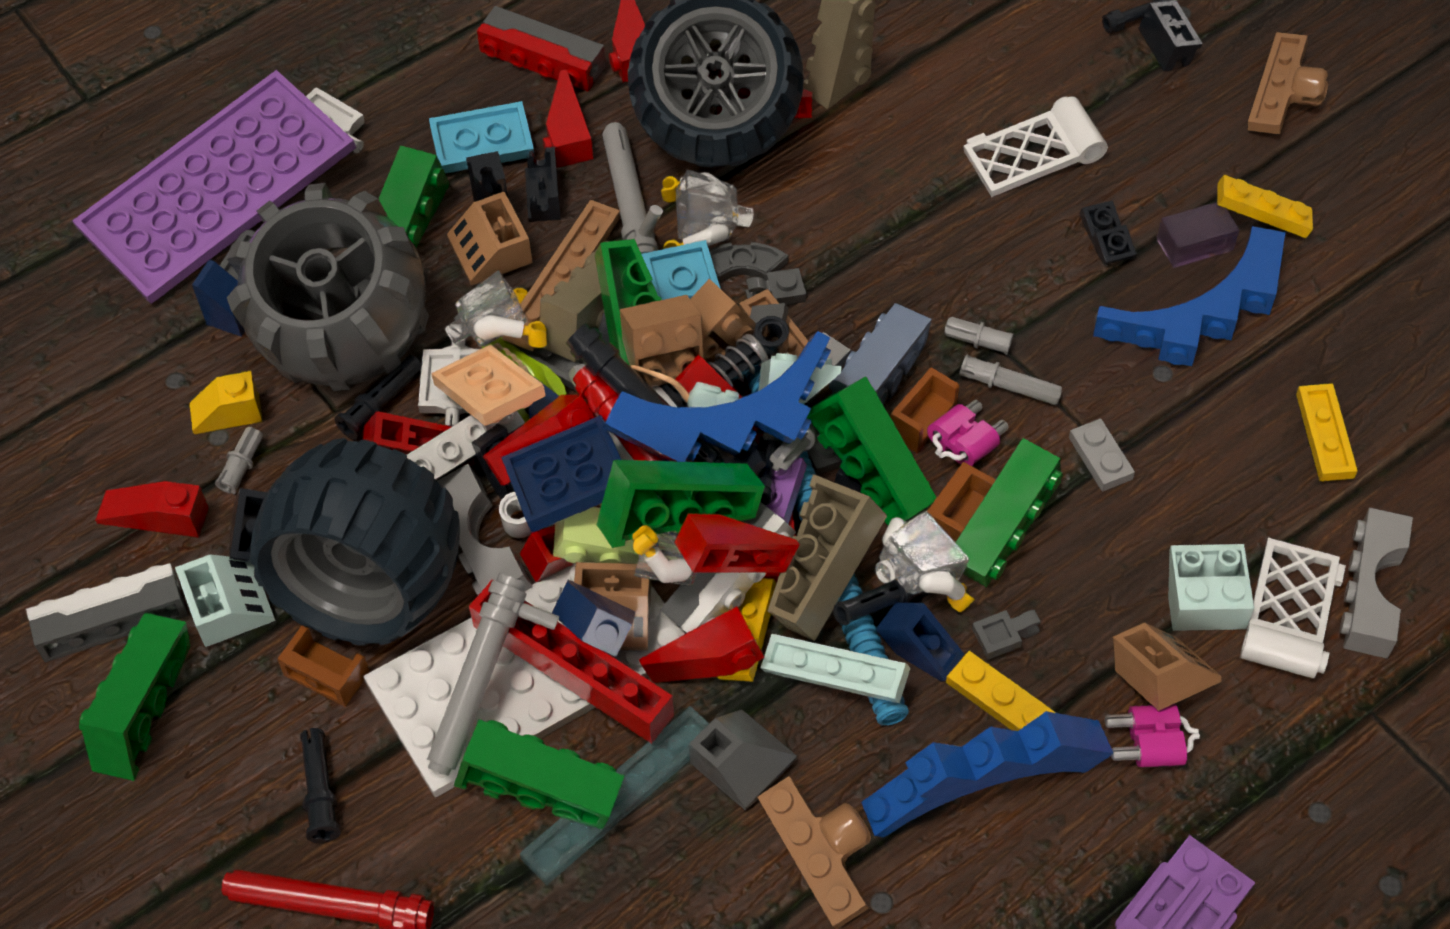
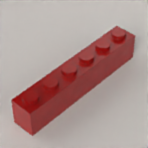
(588, 673)

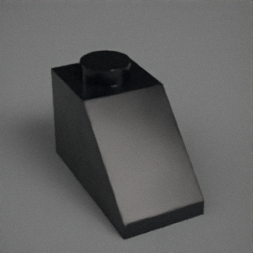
(243, 520)

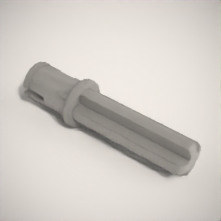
(1004, 378)
(788, 453)

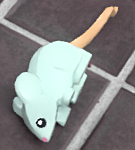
(700, 396)

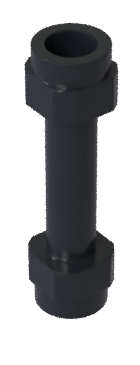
(1116, 20)
(769, 445)

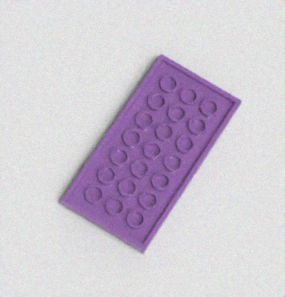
(211, 185)

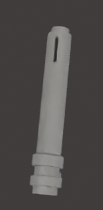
(635, 220)
(498, 616)

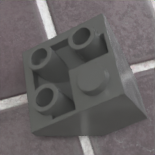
(739, 757)

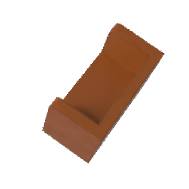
(922, 406)
(960, 499)
(322, 668)

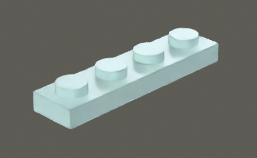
(835, 668)

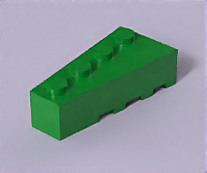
(414, 191)
(623, 284)
(872, 450)
(668, 491)
(1009, 510)
(133, 694)
(538, 775)

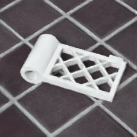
(1067, 122)
(1282, 642)

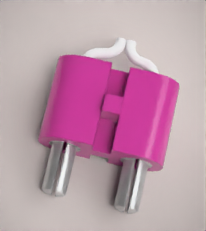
(963, 435)
(1155, 736)

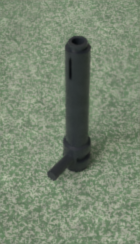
(604, 361)

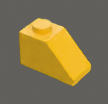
(226, 404)

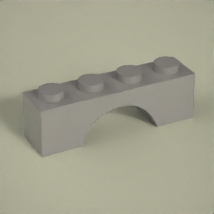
(472, 505)
(1371, 619)

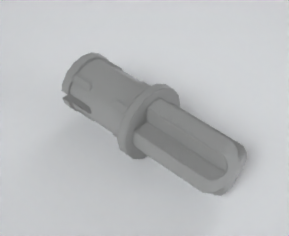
(978, 335)
(239, 461)

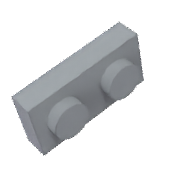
(1101, 455)

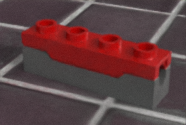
(541, 47)

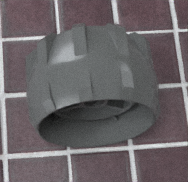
(353, 337)

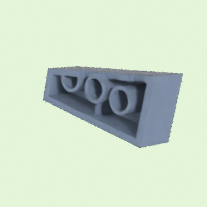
(886, 352)

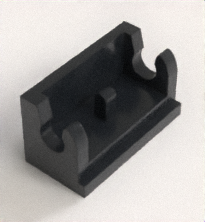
(1169, 34)
(486, 175)
(542, 187)

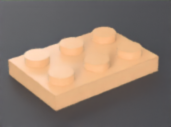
(488, 385)

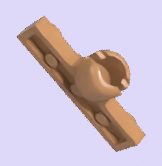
(1286, 83)
(820, 847)

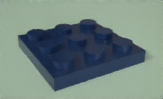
(562, 473)

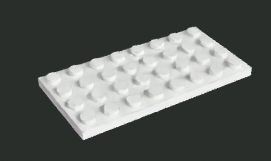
(421, 682)

